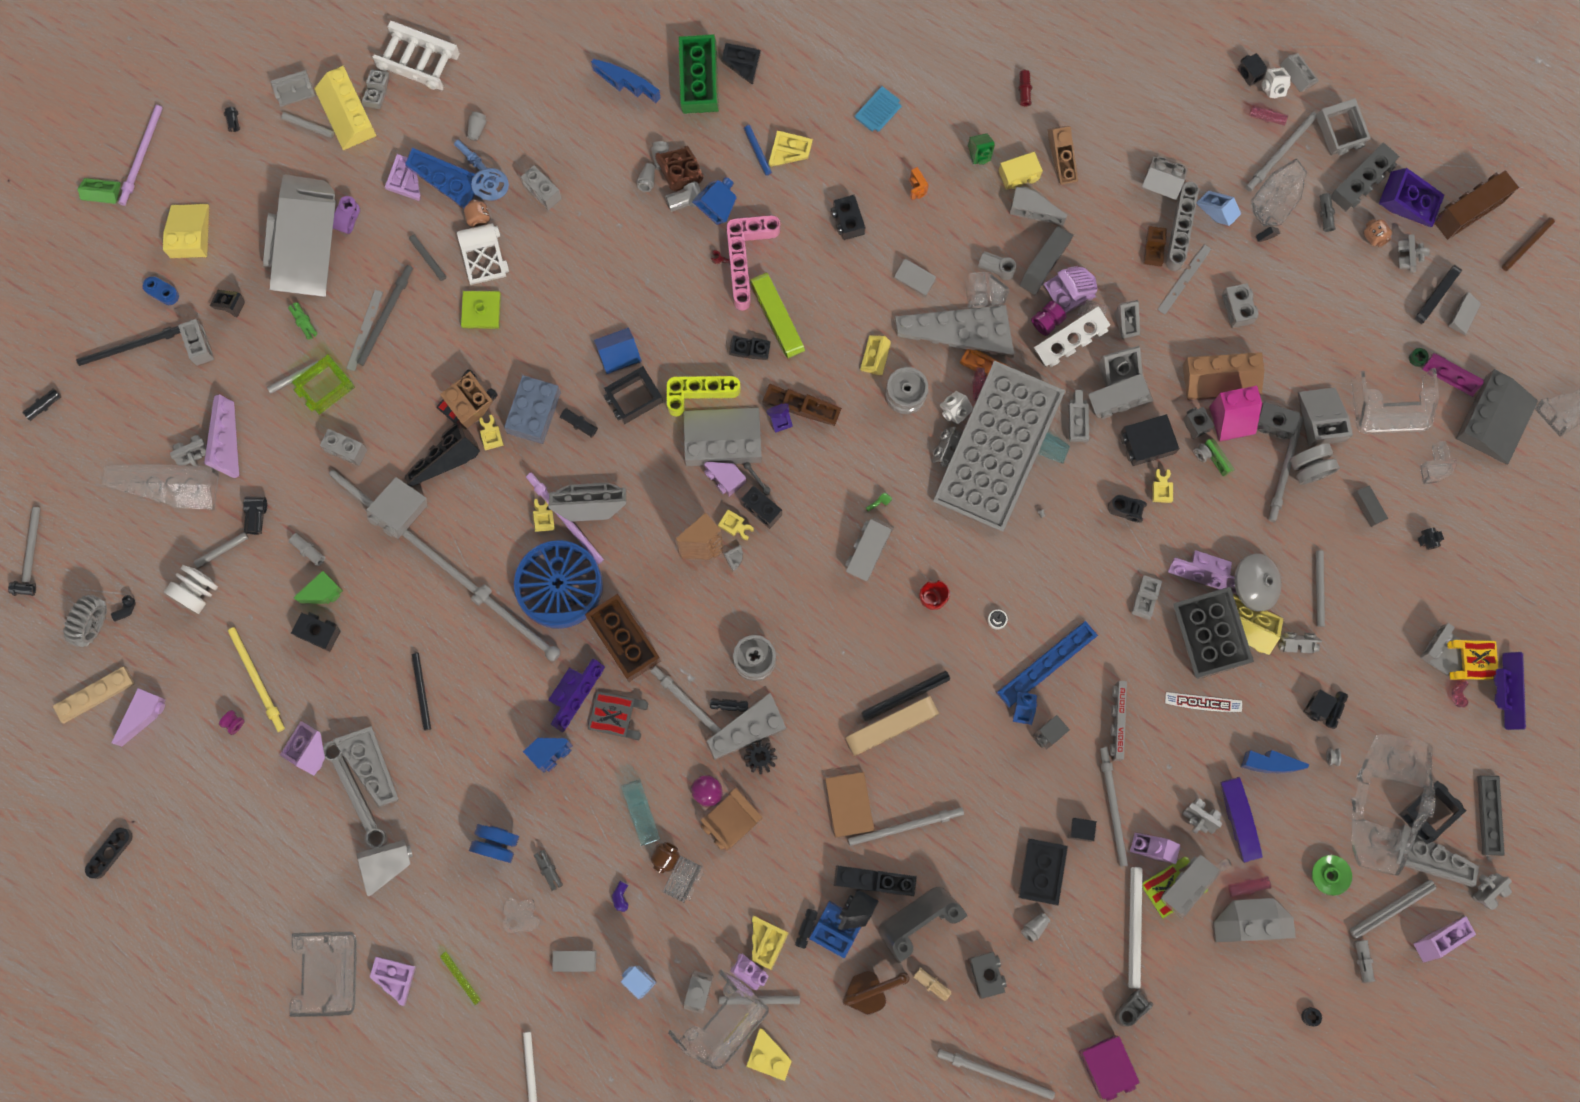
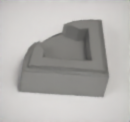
(734, 557)

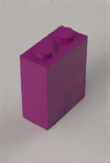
(1109, 1068)

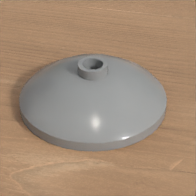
(1258, 582)

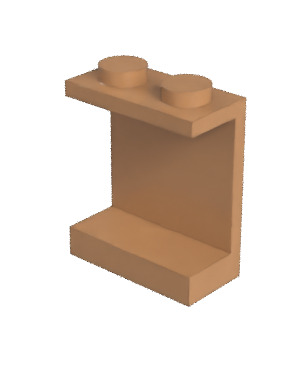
(731, 820)

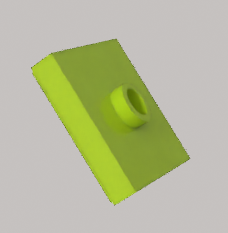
(481, 309)

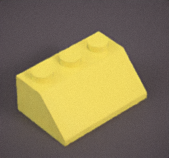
(1260, 627)

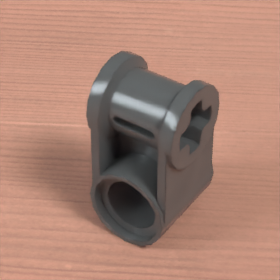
(1136, 1006)

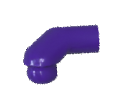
(618, 898)

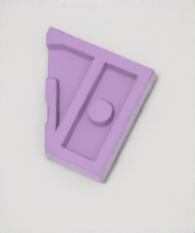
(402, 179)

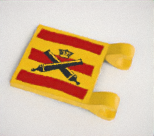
(1478, 659)

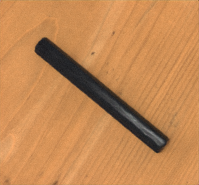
(905, 695)

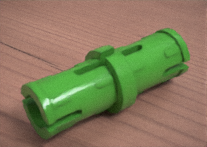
(302, 321)

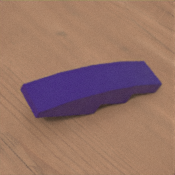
(1241, 819)

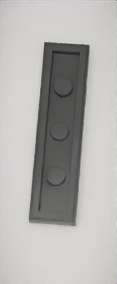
(1491, 815)

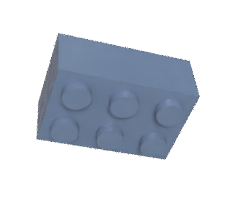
(532, 409)

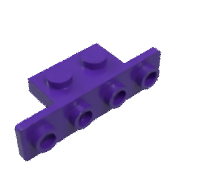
(1511, 690)
(572, 692)

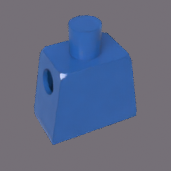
(716, 200)

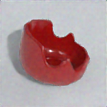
(934, 595)

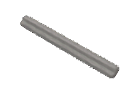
(1392, 909)

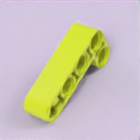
(703, 392)

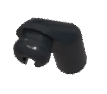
(126, 610)

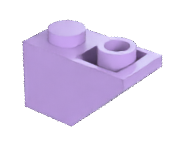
(726, 476)
(1155, 848)

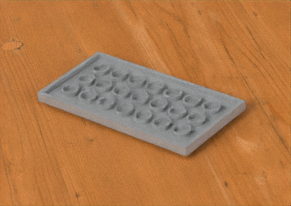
(999, 446)

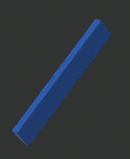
(1047, 663)

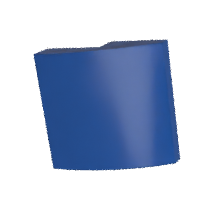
(829, 935)

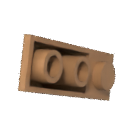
(1063, 154)

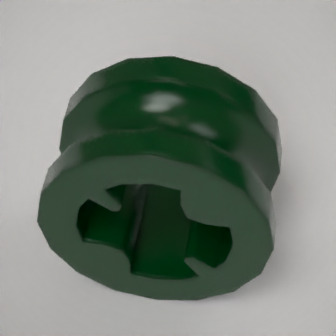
(1422, 353)

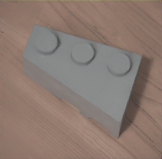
(1120, 396)

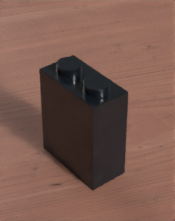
(1149, 440)

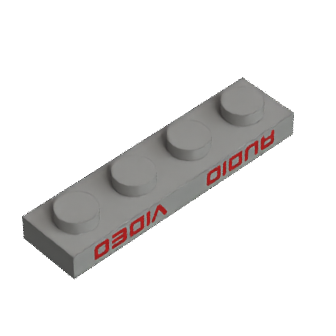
(1118, 711)

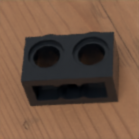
(852, 217)
(761, 507)

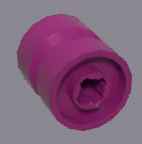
(1051, 316)

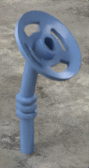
(488, 179)

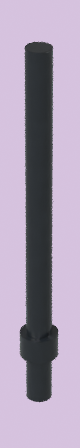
(167, 333)

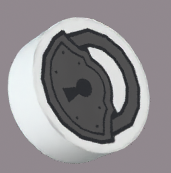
(997, 619)

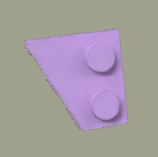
(393, 977)

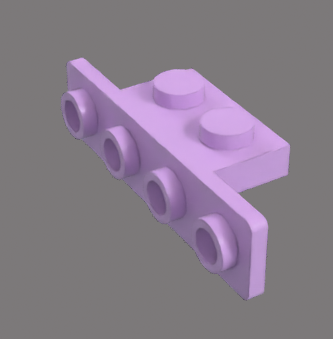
(1205, 570)

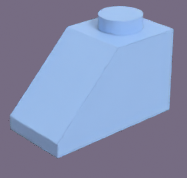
(1219, 207)

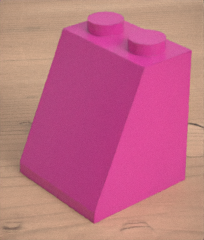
(1236, 413)

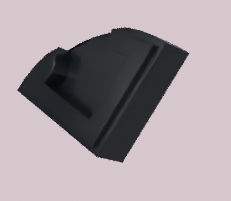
(1267, 234)

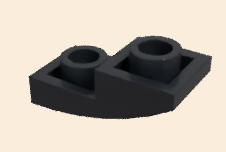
(749, 348)

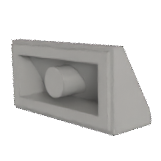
(1299, 71)
(915, 277)
(1465, 313)

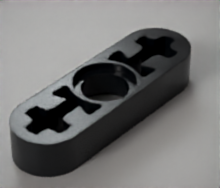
(100, 853)

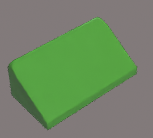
(99, 190)
(1219, 458)

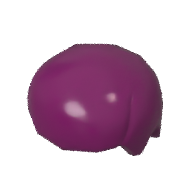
(707, 790)

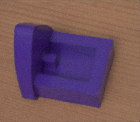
(780, 417)

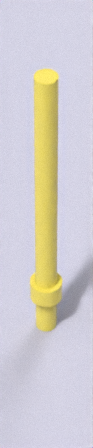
(272, 712)

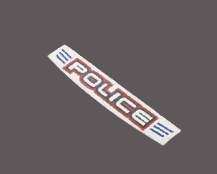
(1203, 702)

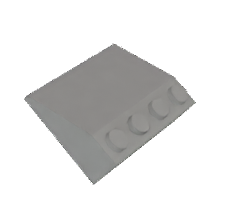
(722, 436)

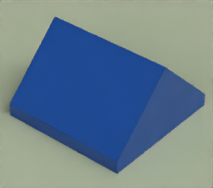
(617, 350)

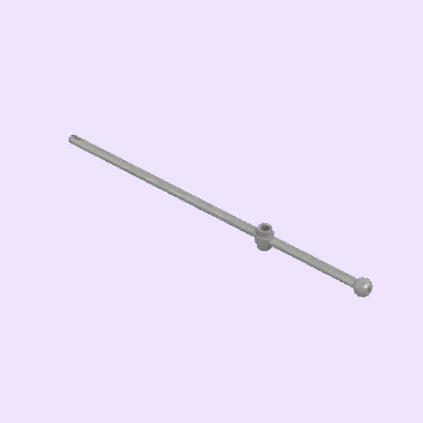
(481, 594)

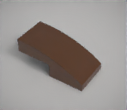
(1155, 246)

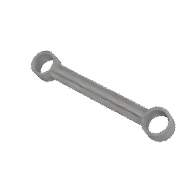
(355, 796)

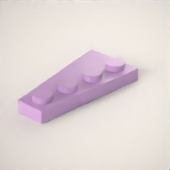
(222, 439)

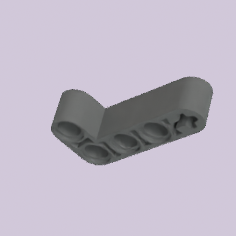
(1046, 260)

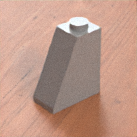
(383, 864)

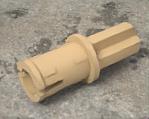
(932, 984)

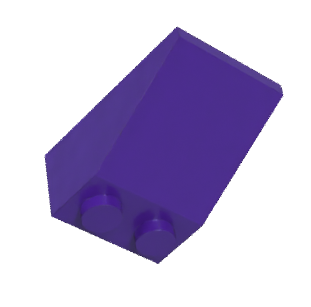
(1411, 197)

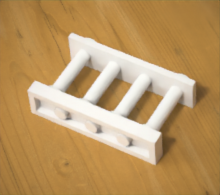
(414, 39)

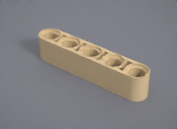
(892, 726)

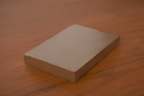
(849, 804)

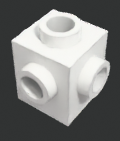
(1276, 82)
(956, 407)

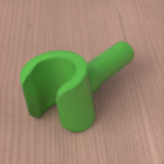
(884, 498)

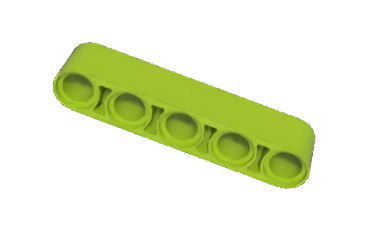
(777, 315)

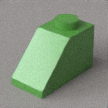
(319, 591)

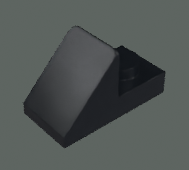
(228, 301)

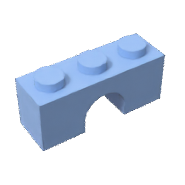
(637, 981)

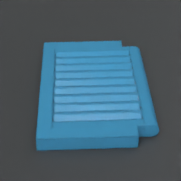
(878, 110)

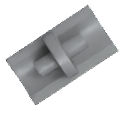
(1408, 245)
(190, 453)
(1202, 820)
(1491, 888)

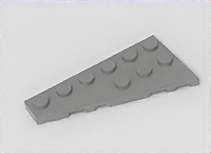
(971, 329)

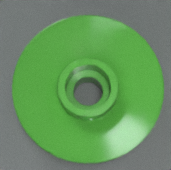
(1341, 875)

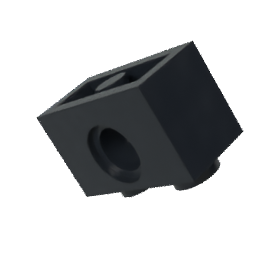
(324, 639)

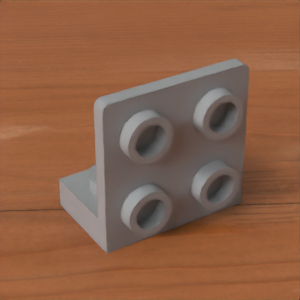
(1439, 655)

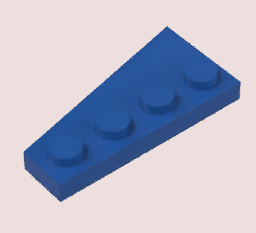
(445, 177)

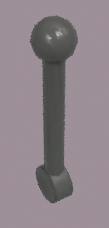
(766, 490)

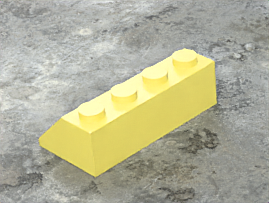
(344, 108)

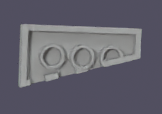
(367, 762)

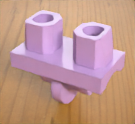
(749, 972)

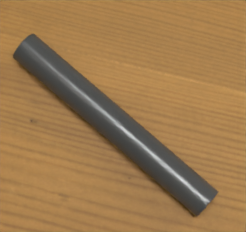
(427, 257)

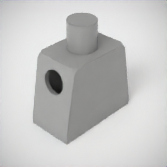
(698, 992)

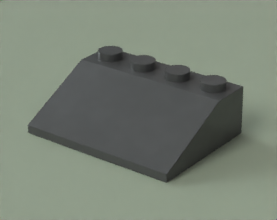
(1497, 417)
(1213, 633)

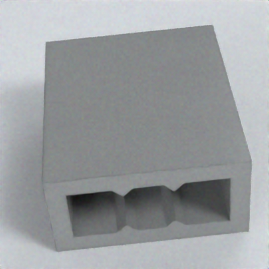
(396, 508)

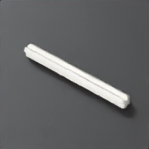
(1135, 928)

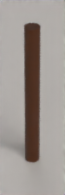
(1525, 247)

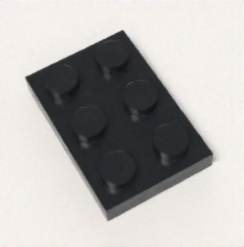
(1043, 872)

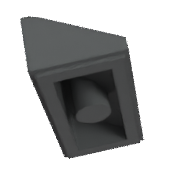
(1370, 506)

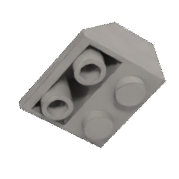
(1165, 177)

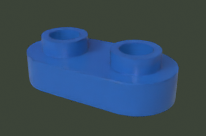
(159, 290)

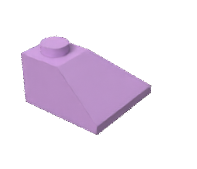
(305, 749)

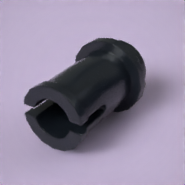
(232, 119)
(21, 588)

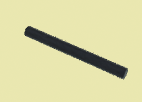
(421, 691)

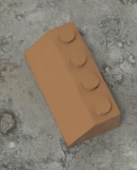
(1212, 375)
(700, 540)

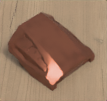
(679, 168)

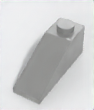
(1032, 205)

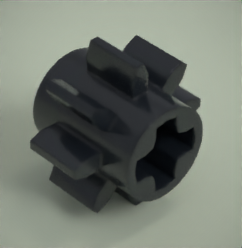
(1430, 538)

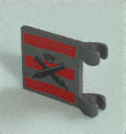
(613, 714)

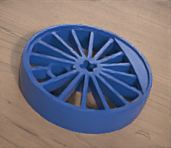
(557, 620)

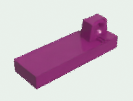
(1453, 374)

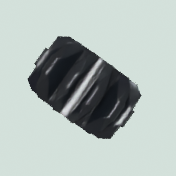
(762, 764)

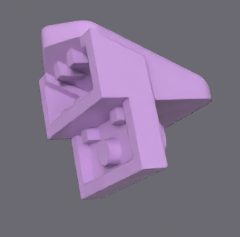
(1072, 287)

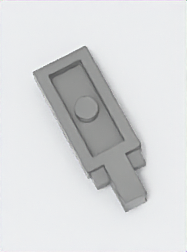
(1078, 418)

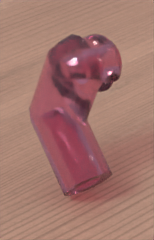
(1457, 693)

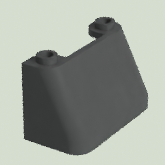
(900, 926)

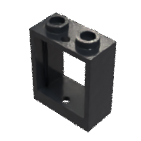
(624, 382)
(1427, 832)

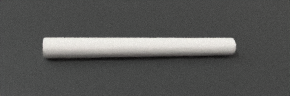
(530, 1067)

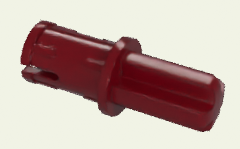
(1025, 88)

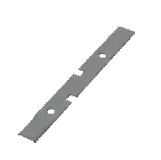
(1186, 276)
(366, 326)

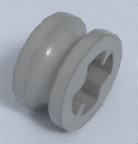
(1202, 453)
(1333, 757)

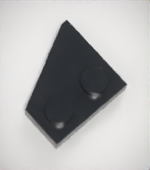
(742, 60)

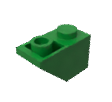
(981, 148)

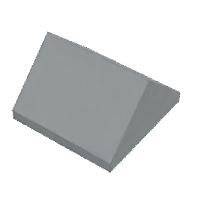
(1121, 365)

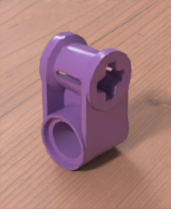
(346, 215)

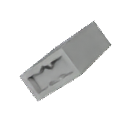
(1357, 121)

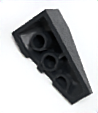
(453, 451)

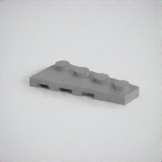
(752, 726)
(1440, 862)

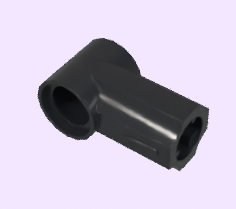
(254, 512)

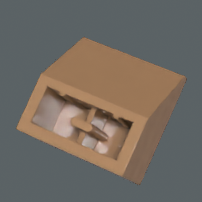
(467, 399)

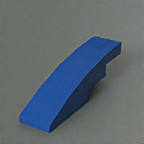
(620, 78)

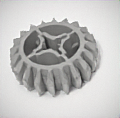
(85, 620)

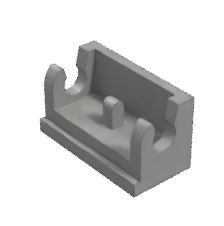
(293, 88)

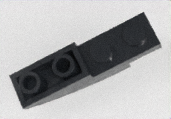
(875, 881)

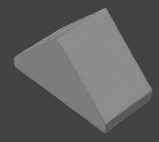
(1128, 319)

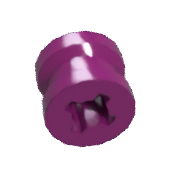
(231, 722)

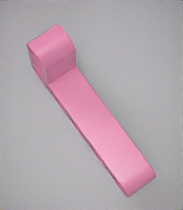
(739, 238)

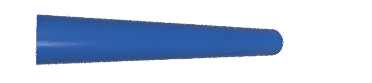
(757, 149)

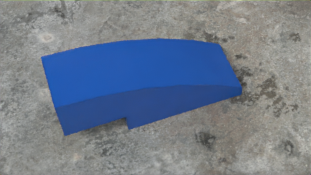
(1272, 762)

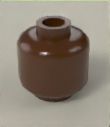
(665, 857)

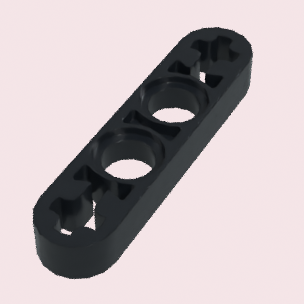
(1438, 294)

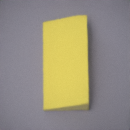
(875, 354)

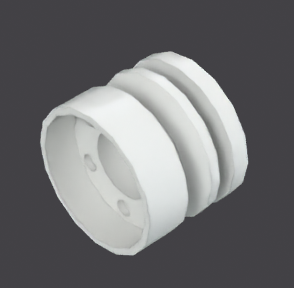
(191, 589)

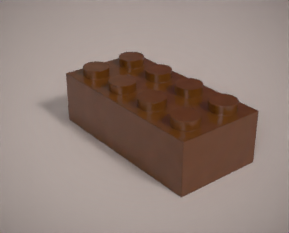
(1475, 204)
(623, 637)

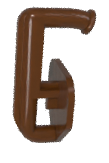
(867, 992)

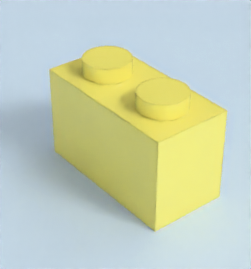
(1020, 171)

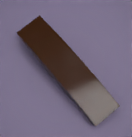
(802, 405)

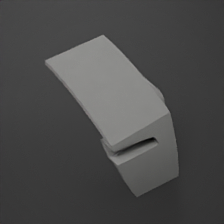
(300, 236)

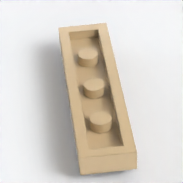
(93, 695)

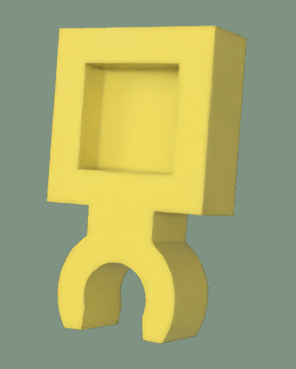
(491, 435)
(1162, 490)
(542, 517)
(733, 523)

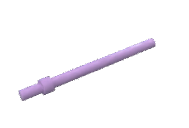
(128, 186)
(541, 490)

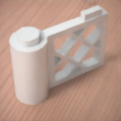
(481, 238)

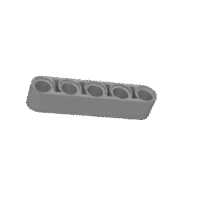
(1178, 233)

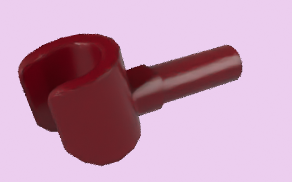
(720, 259)

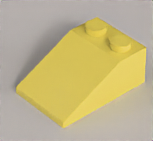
(186, 231)

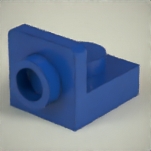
(1025, 708)

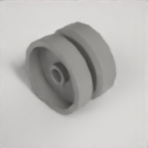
(916, 390)
(1314, 464)
(754, 646)

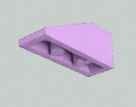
(141, 712)
(1444, 940)

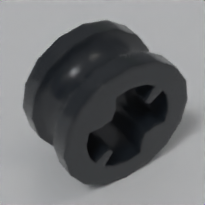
(1304, 1016)

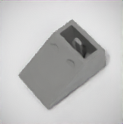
(1324, 417)

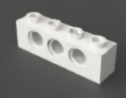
(1094, 317)

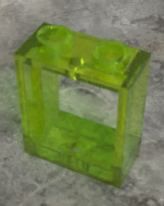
(333, 396)

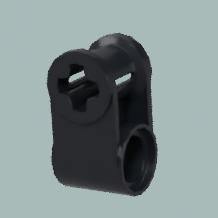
(1131, 508)

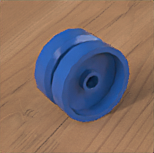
(495, 839)

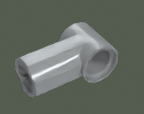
(683, 197)
(996, 264)

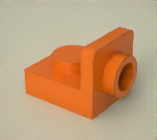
(919, 184)

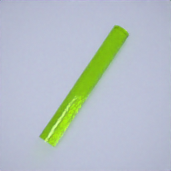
(460, 978)

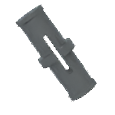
(1327, 212)
(548, 870)

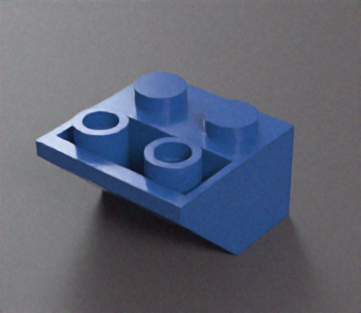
(546, 751)

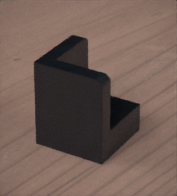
(1083, 830)

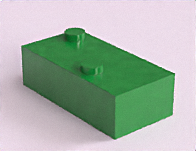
(698, 74)

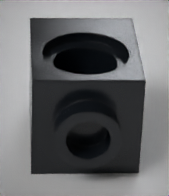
(1252, 69)
(1320, 706)

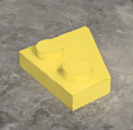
(789, 148)
(766, 942)
(768, 1057)

